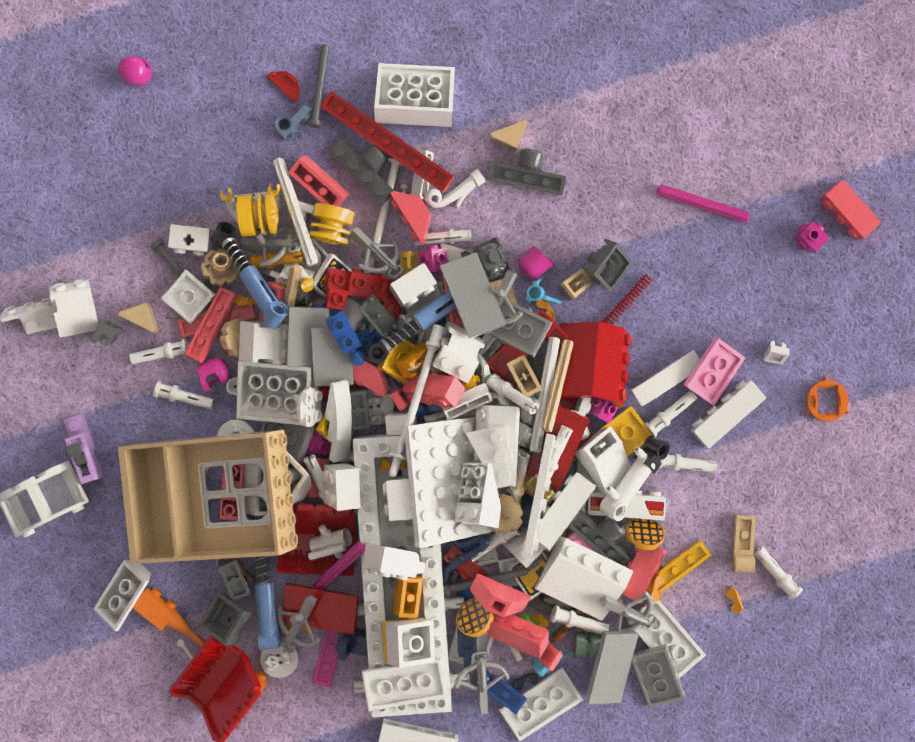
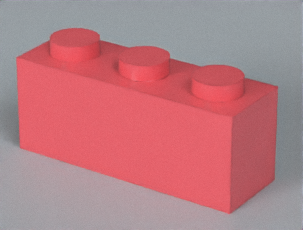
(318, 182)
(850, 210)
(438, 390)
(644, 570)
(519, 634)

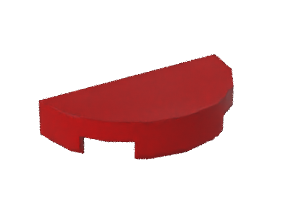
(286, 83)

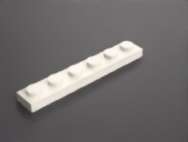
(539, 502)

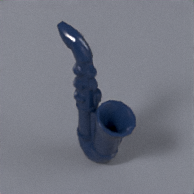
(473, 546)

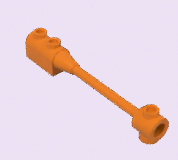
(163, 613)

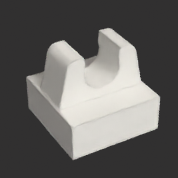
(306, 209)
(776, 354)

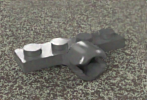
(364, 168)
(527, 173)
(602, 536)

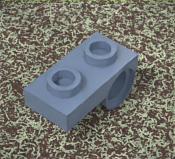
(296, 121)

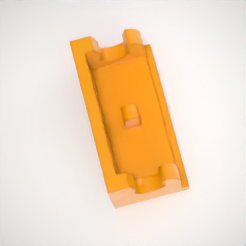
(413, 360)

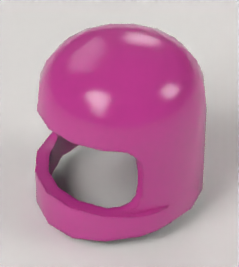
(134, 71)
(534, 263)
(213, 366)

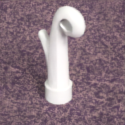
(460, 192)

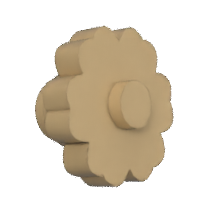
(219, 268)
(231, 336)
(509, 515)

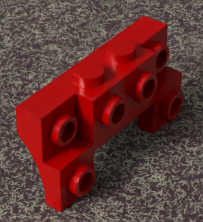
(357, 284)
(507, 353)

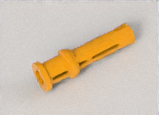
(288, 258)

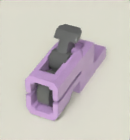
(81, 450)

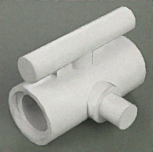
(329, 543)

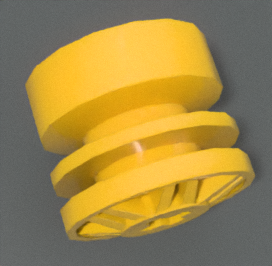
(253, 214)
(331, 224)

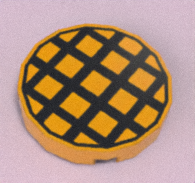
(645, 533)
(473, 618)

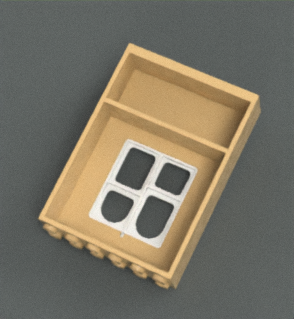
(169, 498)

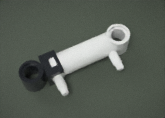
(646, 462)

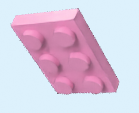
(714, 371)

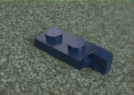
(466, 647)

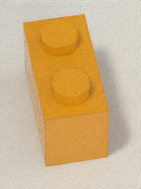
(407, 597)

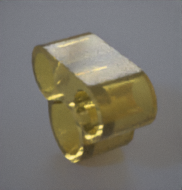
(530, 488)

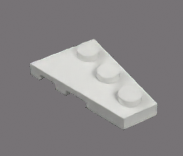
(494, 448)

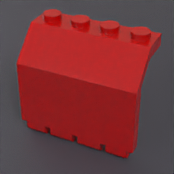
(596, 361)
(306, 527)
(221, 685)

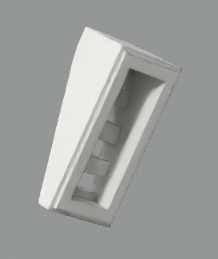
(483, 370)

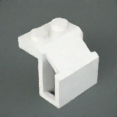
(73, 308)
(262, 343)
(458, 353)

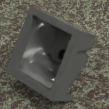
(491, 258)
(607, 265)
(224, 619)

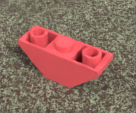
(413, 214)
(371, 377)
(229, 505)
(498, 597)

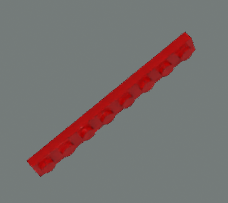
(387, 142)

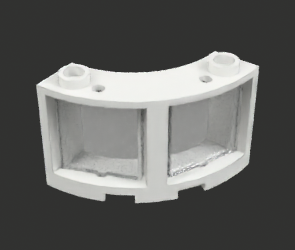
(42, 499)

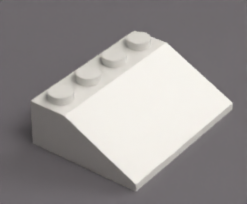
(414, 95)
(268, 390)
(582, 577)

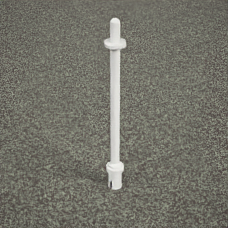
(384, 209)
(432, 345)

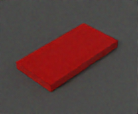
(573, 421)
(332, 611)

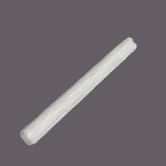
(295, 211)
(546, 384)

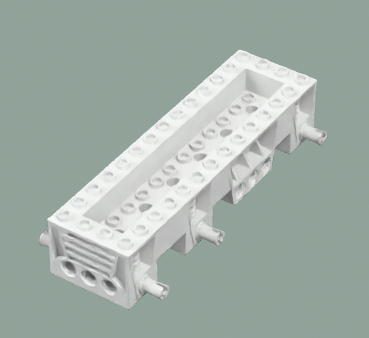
(379, 596)

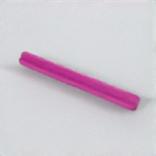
(703, 203)
(345, 561)

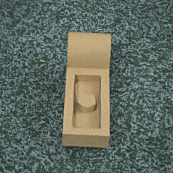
(743, 544)

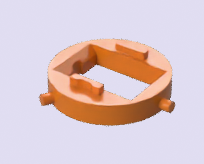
(812, 400)

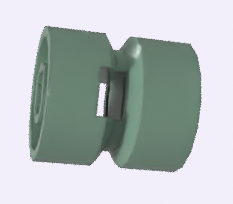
(586, 645)

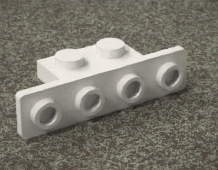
(34, 316)

